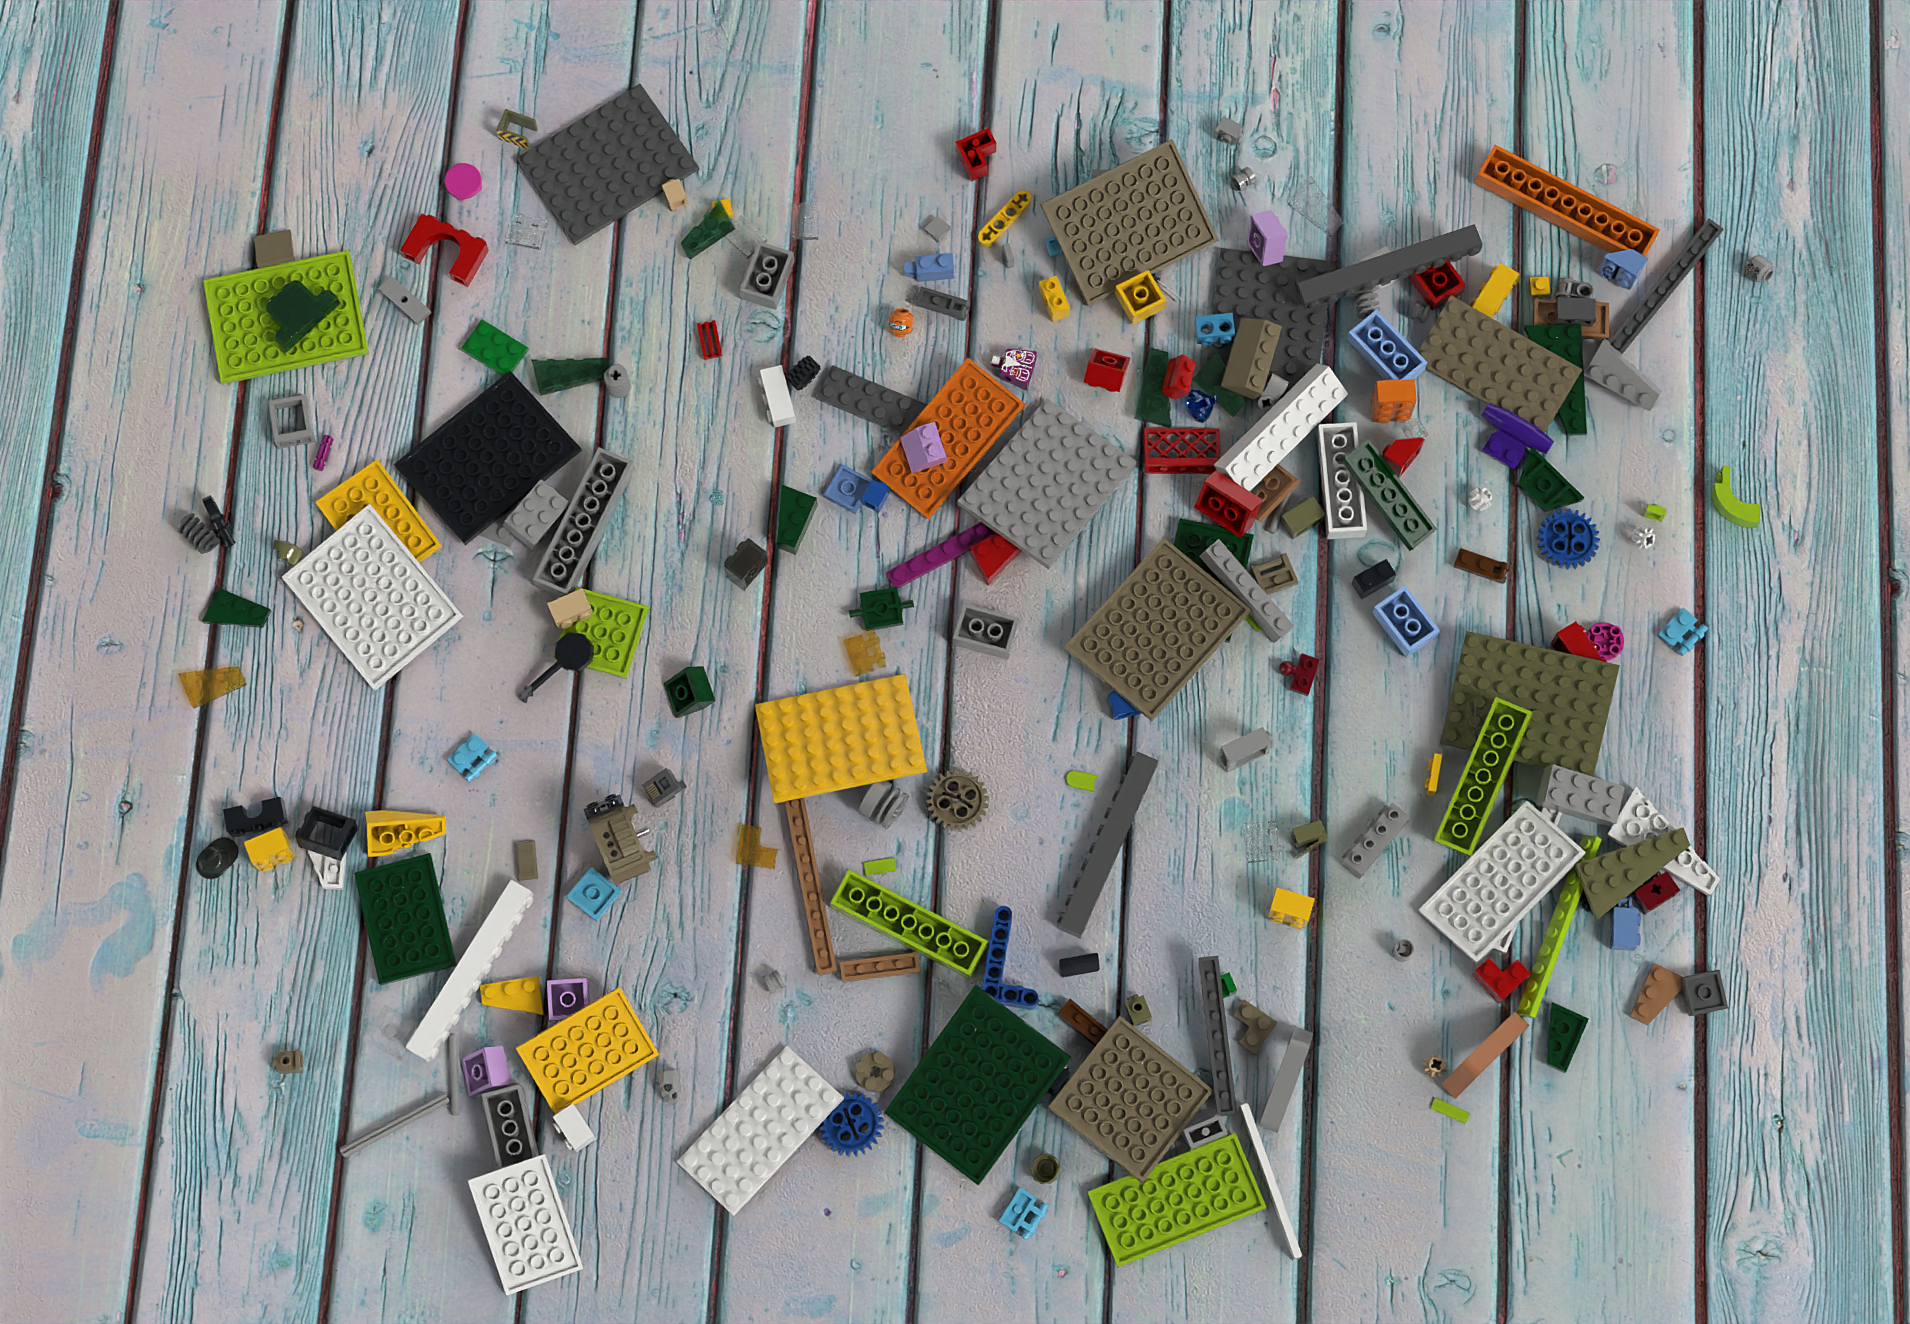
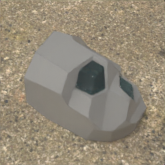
(670, 1086)

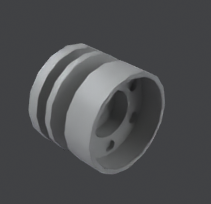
(882, 802)

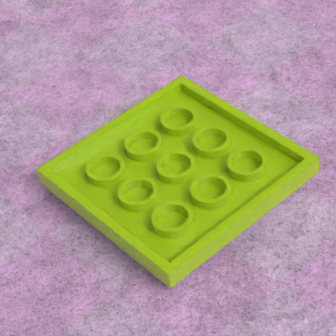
(613, 631)

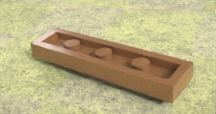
(880, 967)

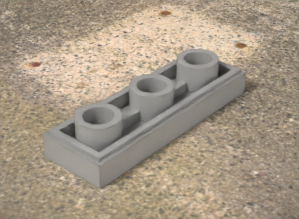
(397, 294)

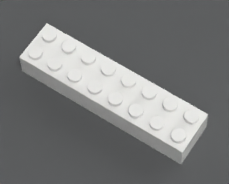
(1282, 427)

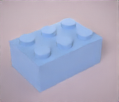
(1405, 621)

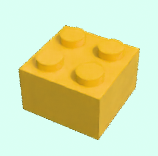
(1140, 297)
(270, 849)
(1290, 908)

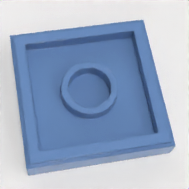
(847, 488)

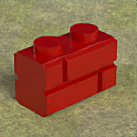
(1178, 377)

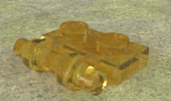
(859, 656)

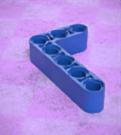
(998, 964)

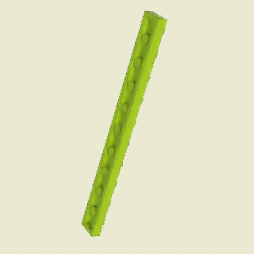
(1555, 934)

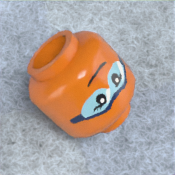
(900, 322)

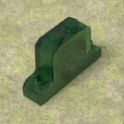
(298, 312)

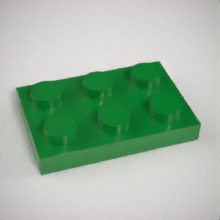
(494, 348)

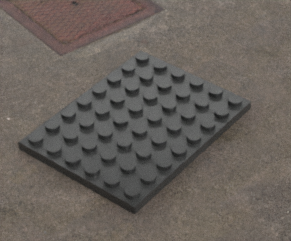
(607, 164)
(1272, 295)

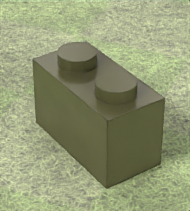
(1302, 517)

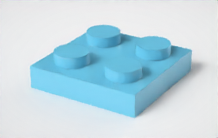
(594, 894)

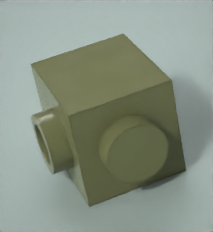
(1137, 1010)

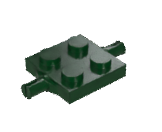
(881, 608)

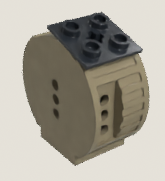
(618, 839)

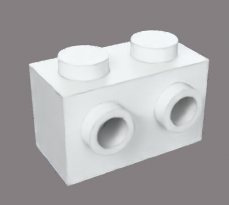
(574, 1128)

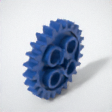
(1586, 540)
(867, 1117)

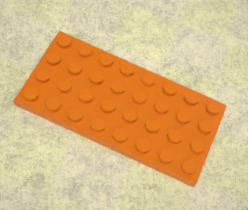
(969, 417)

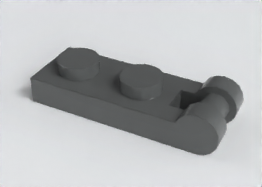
(942, 303)

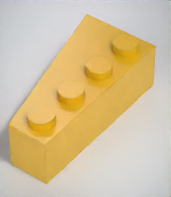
(1495, 290)

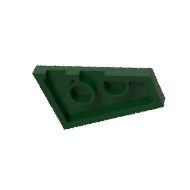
(234, 610)

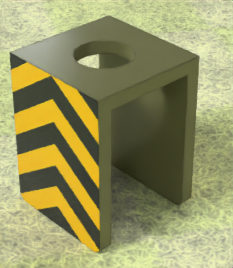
(519, 119)

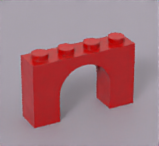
(430, 230)

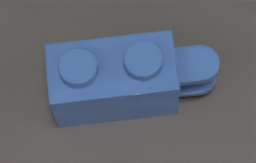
(930, 267)
(1624, 926)

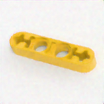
(1004, 218)

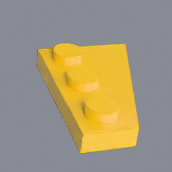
(518, 995)

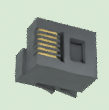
(663, 787)

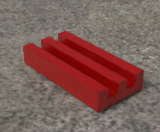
(706, 325)

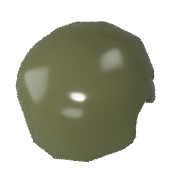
(1045, 1169)

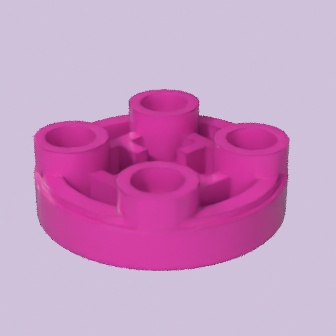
(463, 181)
(1607, 639)

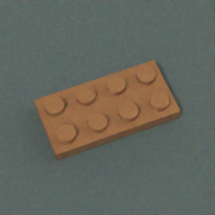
(1545, 315)

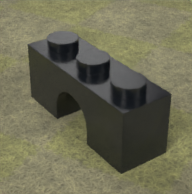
(272, 816)

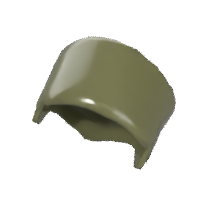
(288, 552)

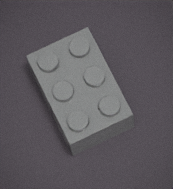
(767, 275)
(536, 514)
(985, 631)

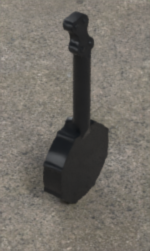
(572, 653)

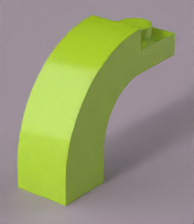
(1729, 506)

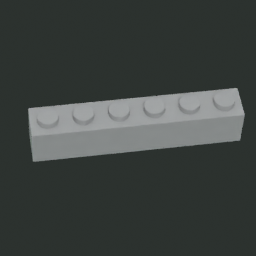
(1247, 590)

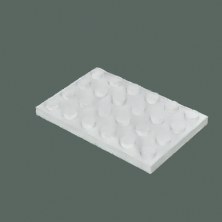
(525, 1224)

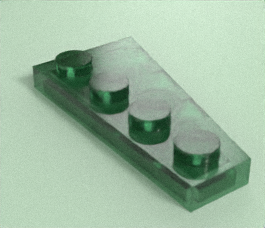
(1153, 404)

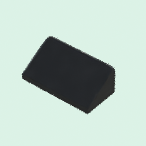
(1079, 965)

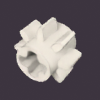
(1480, 498)
(1643, 537)

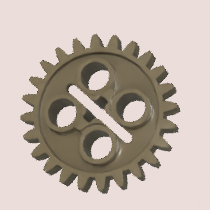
(965, 785)

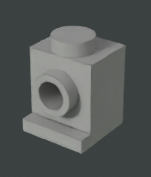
(1229, 131)

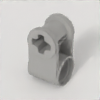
(1574, 288)
(1273, 389)

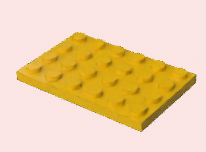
(378, 489)
(587, 1050)

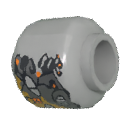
(1759, 268)

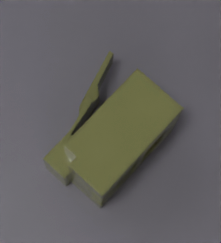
(1309, 834)

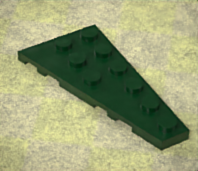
(1566, 342)

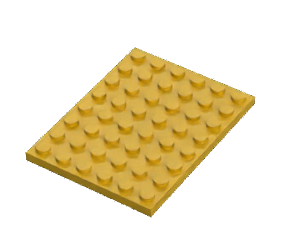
(840, 738)

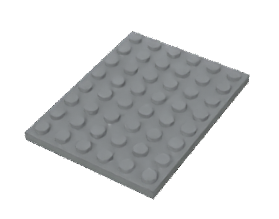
(1047, 483)

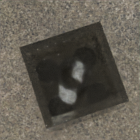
(745, 564)

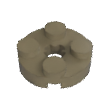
(865, 1066)

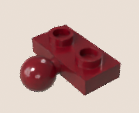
(1303, 673)

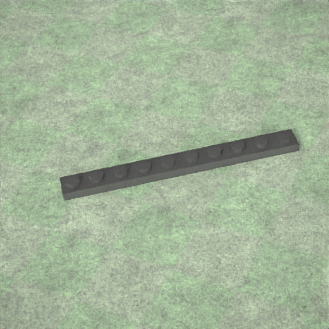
(1665, 286)

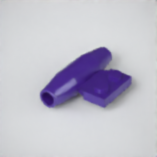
(1513, 435)

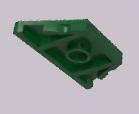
(1546, 485)

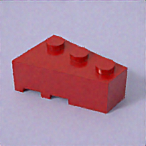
(993, 556)

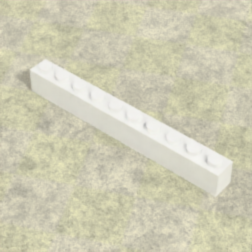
(469, 971)

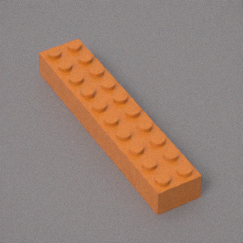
(1564, 204)

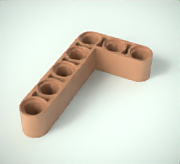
(1484, 1055)

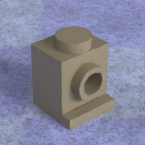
(295, 1062)

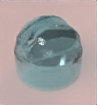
(717, 498)

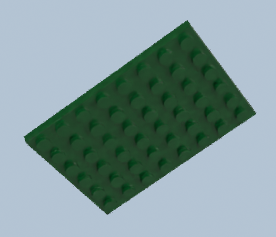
(977, 1084)

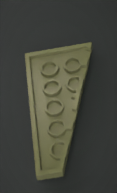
(1620, 872)

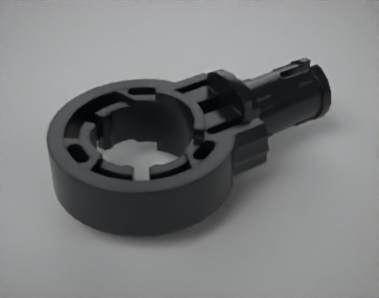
(218, 520)

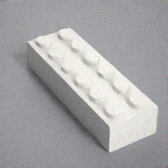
(1341, 493)

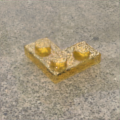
(751, 853)

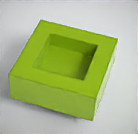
(1655, 512)

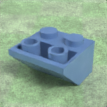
(1623, 267)

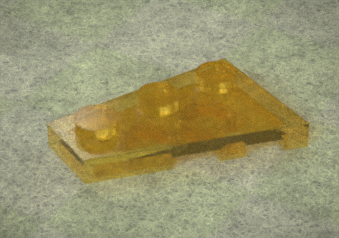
(211, 684)

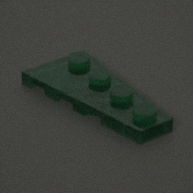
(565, 374)

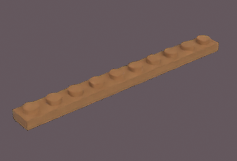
(811, 886)

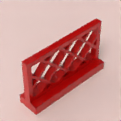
(1181, 465)

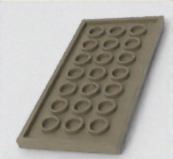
(1497, 364)

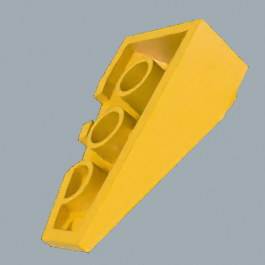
(395, 829)

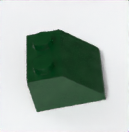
(689, 691)

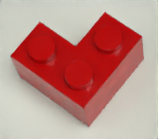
(972, 151)
(1500, 983)

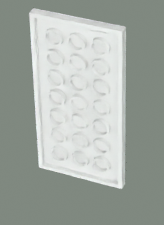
(1502, 882)
(760, 1130)

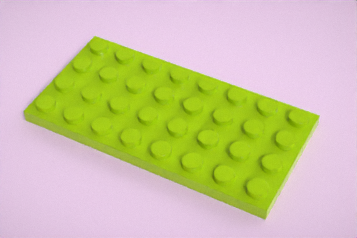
(1177, 1200)

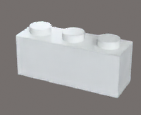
(776, 396)

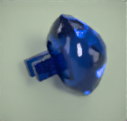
(1200, 405)

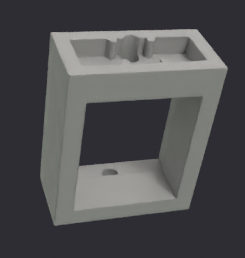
(293, 438)
(1245, 749)

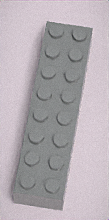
(584, 523)

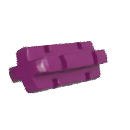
(323, 452)

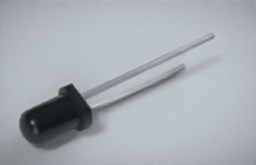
(1157, 280)

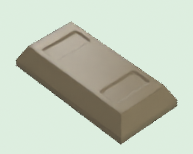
(526, 860)

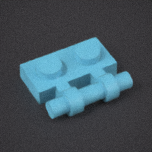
(1678, 627)
(468, 753)
(1018, 1210)

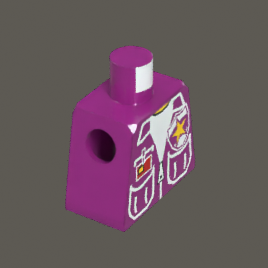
(1016, 366)

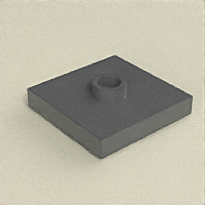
(1704, 992)

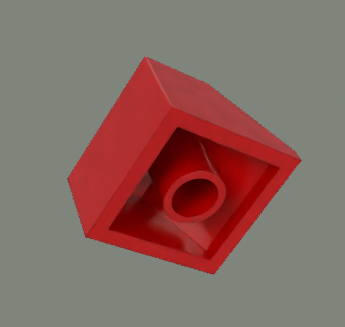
(1106, 370)
(1402, 453)

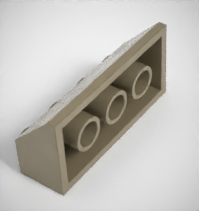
(1251, 357)

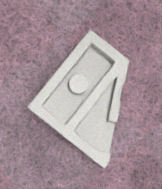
(330, 871)

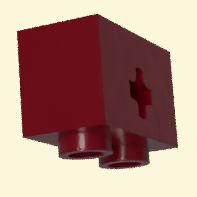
(1666, 890)

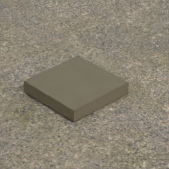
(274, 248)

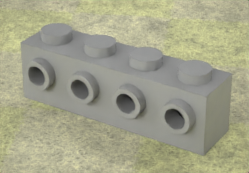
(1376, 840)

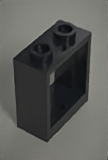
(341, 844)

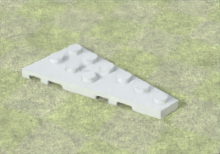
(1641, 822)

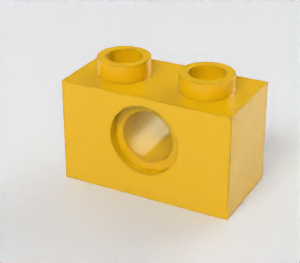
(1054, 298)

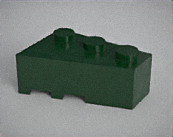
(794, 518)

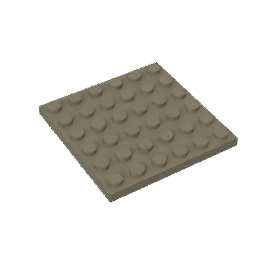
(1130, 1099)

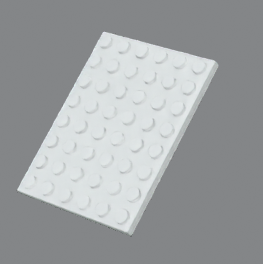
(372, 597)

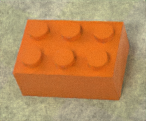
(1393, 400)

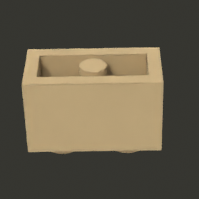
(570, 609)

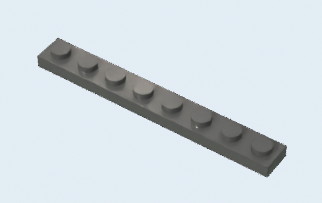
(1217, 1036)

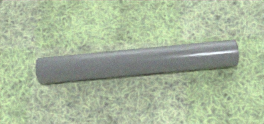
(1278, 514)

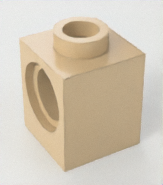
(675, 194)

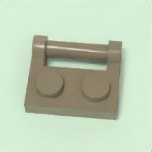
(1275, 580)

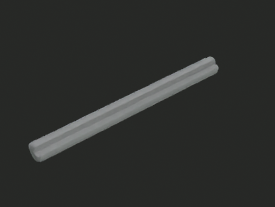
(394, 1125)

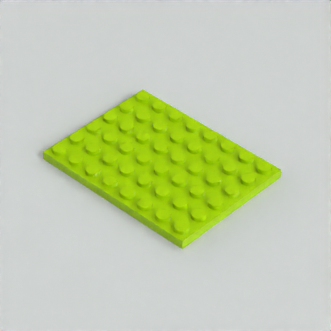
(246, 332)

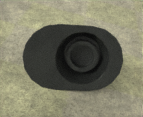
(217, 858)

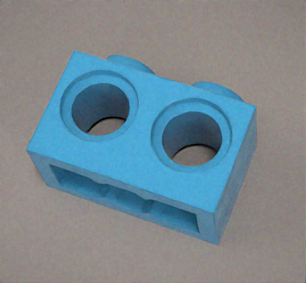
(1213, 324)

